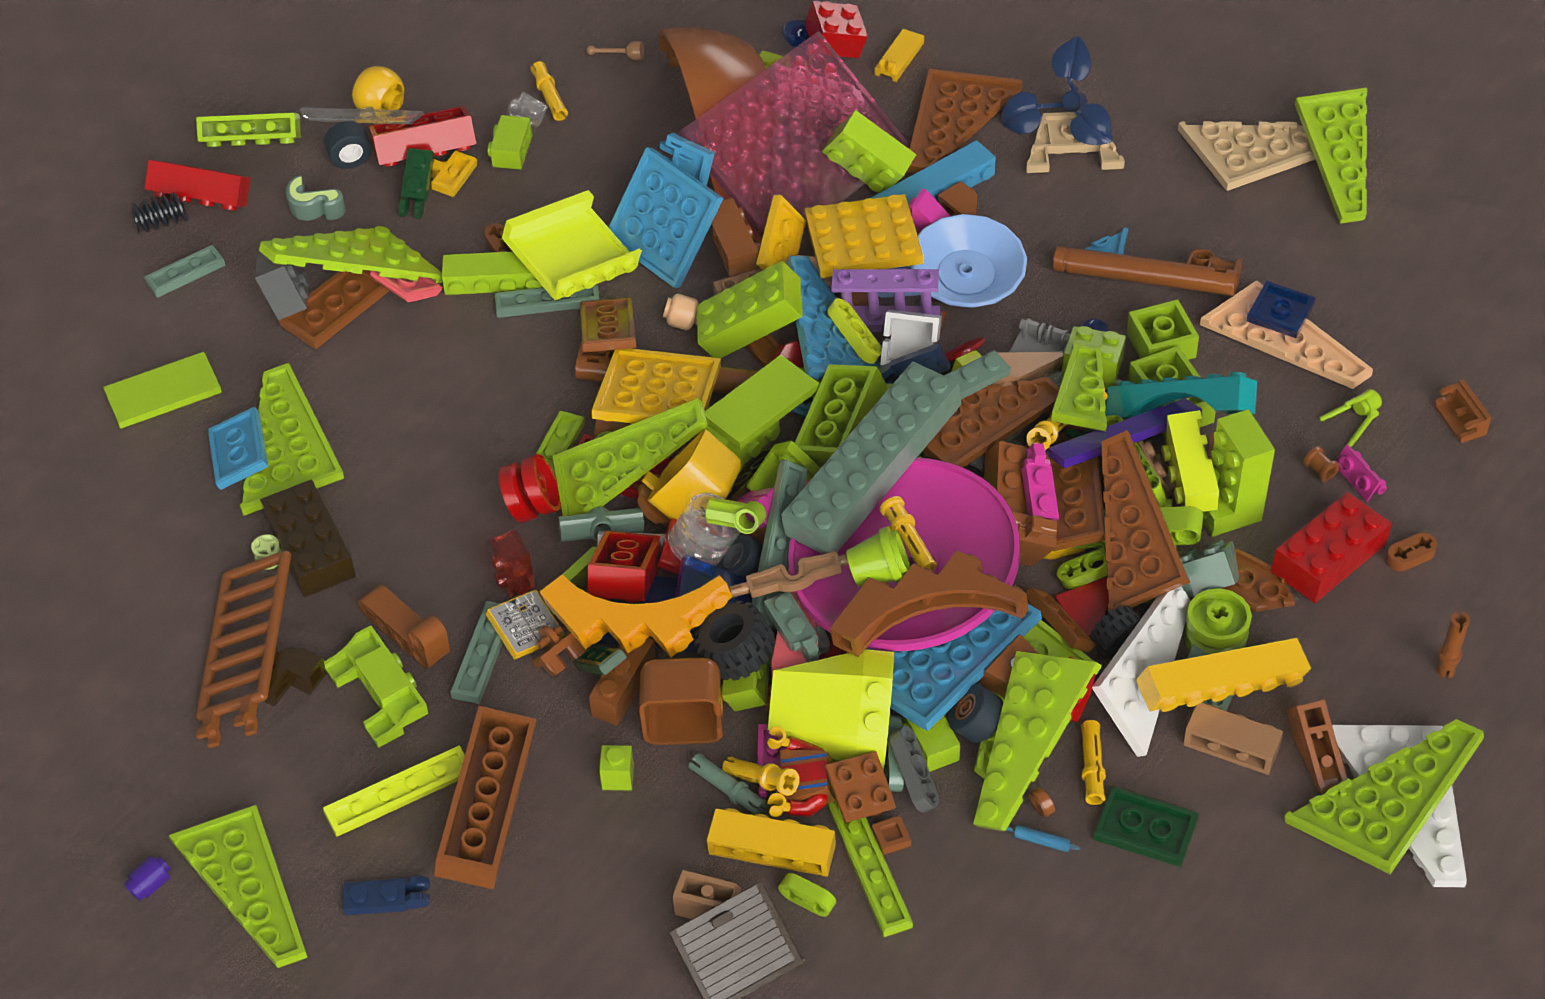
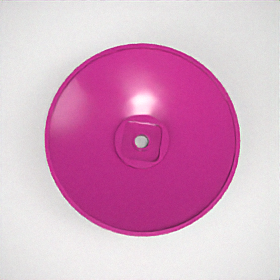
(950, 514)

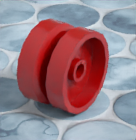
(529, 488)

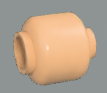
(681, 312)

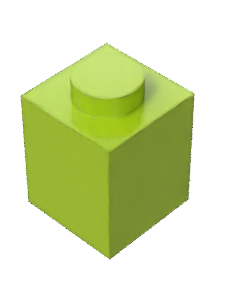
(616, 767)

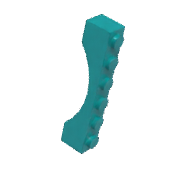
(1222, 393)

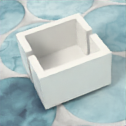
(908, 333)

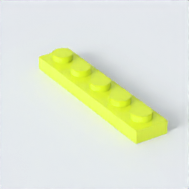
(395, 791)

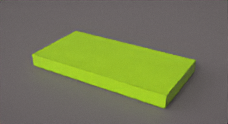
(162, 390)
(760, 401)

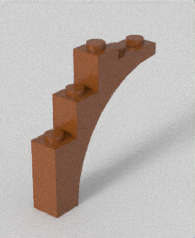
(919, 591)

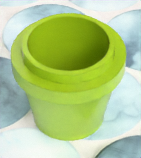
(879, 558)

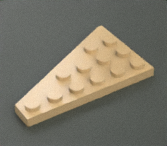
(1247, 152)

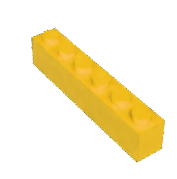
(1223, 675)

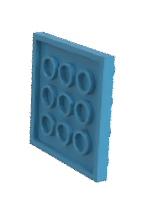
(664, 216)

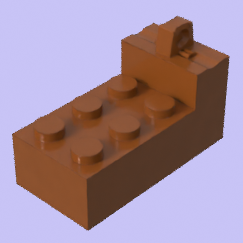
(1004, 473)

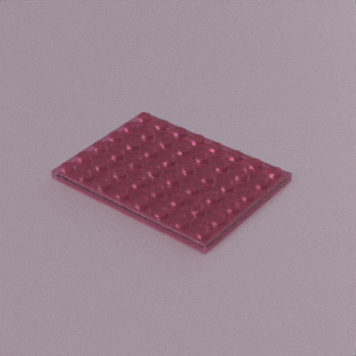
(775, 130)

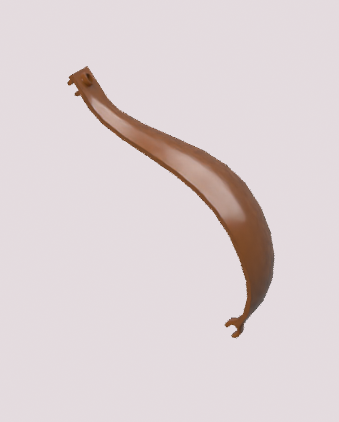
(712, 69)

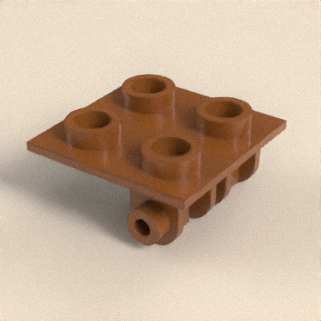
(860, 787)

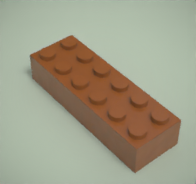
(485, 798)

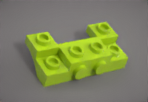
(385, 681)

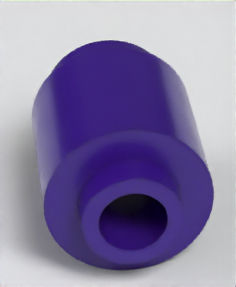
(147, 877)

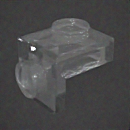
(528, 107)

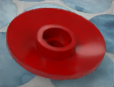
(964, 349)

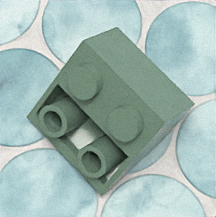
(1210, 568)

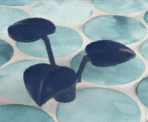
(1092, 121)

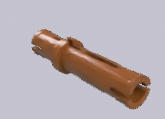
(1451, 651)

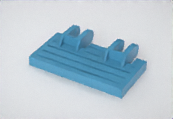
(689, 156)

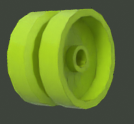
(1217, 621)

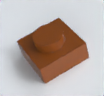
(891, 835)

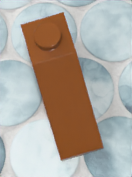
(1317, 744)

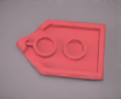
(409, 289)

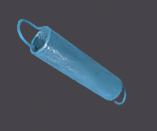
(1042, 838)

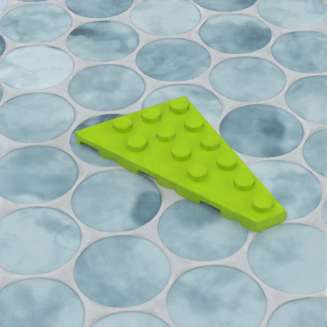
(292, 441)
(1390, 803)

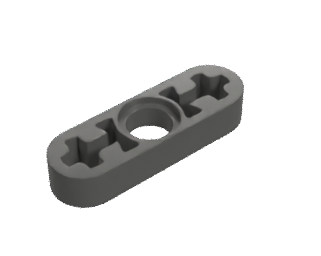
(914, 769)

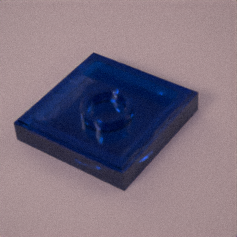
(1281, 309)

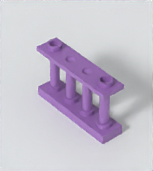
(886, 280)

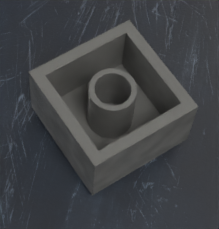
(283, 286)

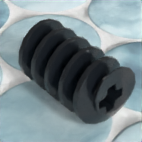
(158, 212)

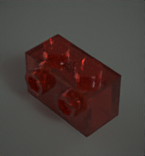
(512, 564)

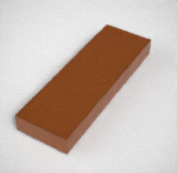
(1060, 620)

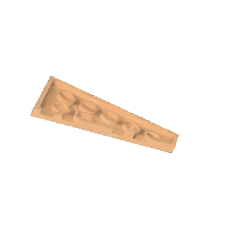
(1310, 350)

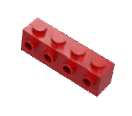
(197, 183)

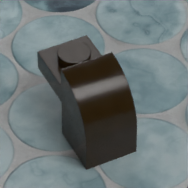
(297, 669)

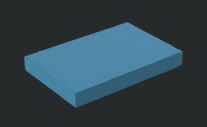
(237, 448)

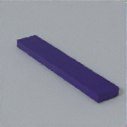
(1139, 426)

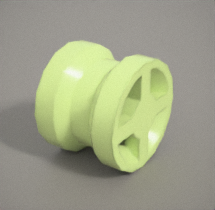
(265, 544)

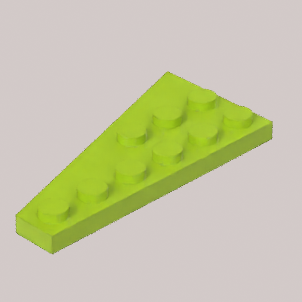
(1339, 143)

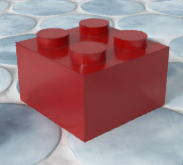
(839, 25)

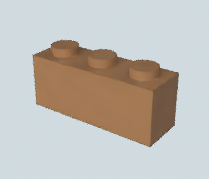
(1233, 738)

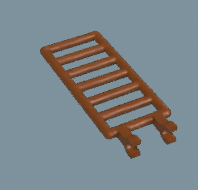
(247, 703)

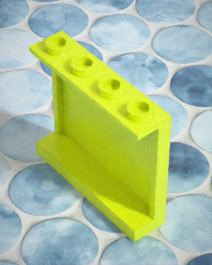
(568, 246)

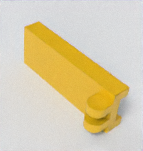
(899, 54)

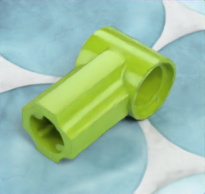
(733, 515)

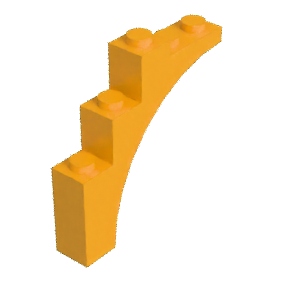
(632, 624)

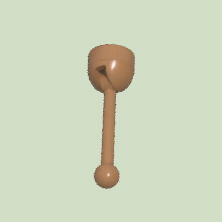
(634, 50)

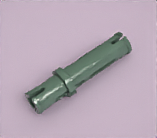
(737, 791)

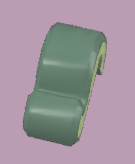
(313, 203)

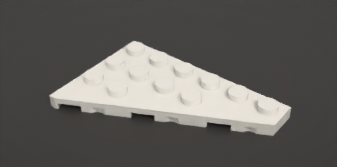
(1438, 844)

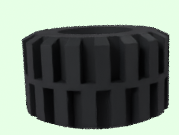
(736, 639)

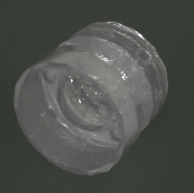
(698, 538)

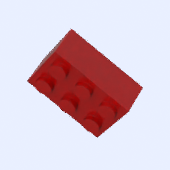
(624, 566)

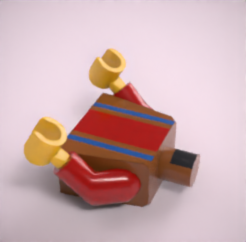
(814, 783)

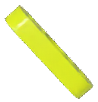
(854, 330)

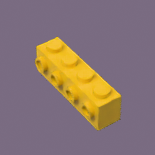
(771, 842)

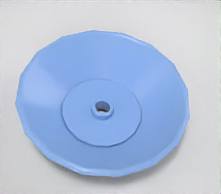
(975, 246)

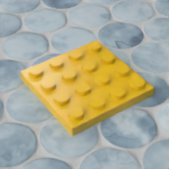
(864, 235)
(652, 382)

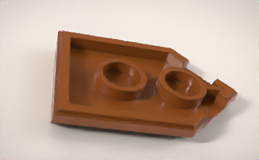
(1259, 585)

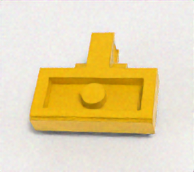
(452, 174)

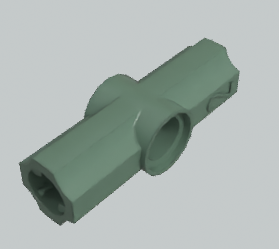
(585, 525)

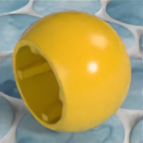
(378, 89)

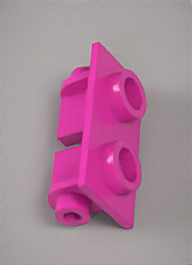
(1359, 475)

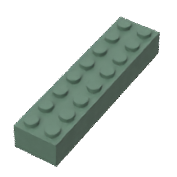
(871, 459)

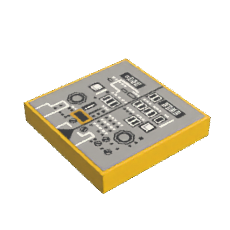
(520, 622)

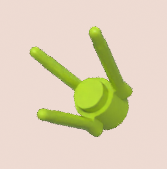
(1364, 404)

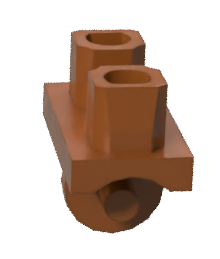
(549, 658)

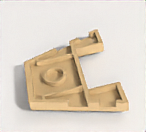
(1056, 138)

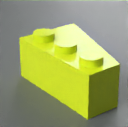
(1189, 462)

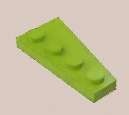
(1082, 390)

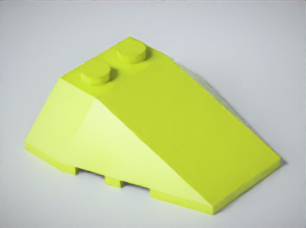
(836, 703)

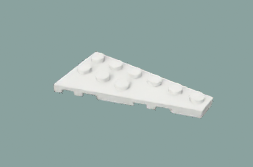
(1150, 643)

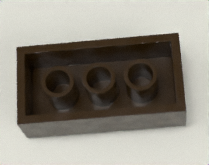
(308, 532)

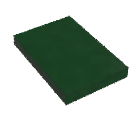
(1146, 826)

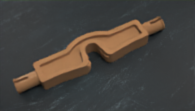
(778, 579)

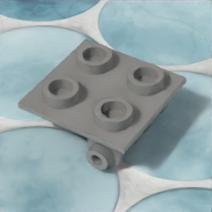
(1039, 339)

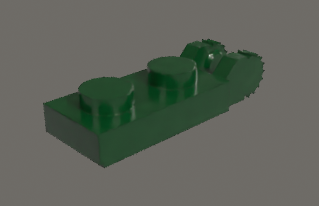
(416, 181)

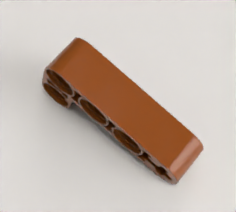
(421, 639)

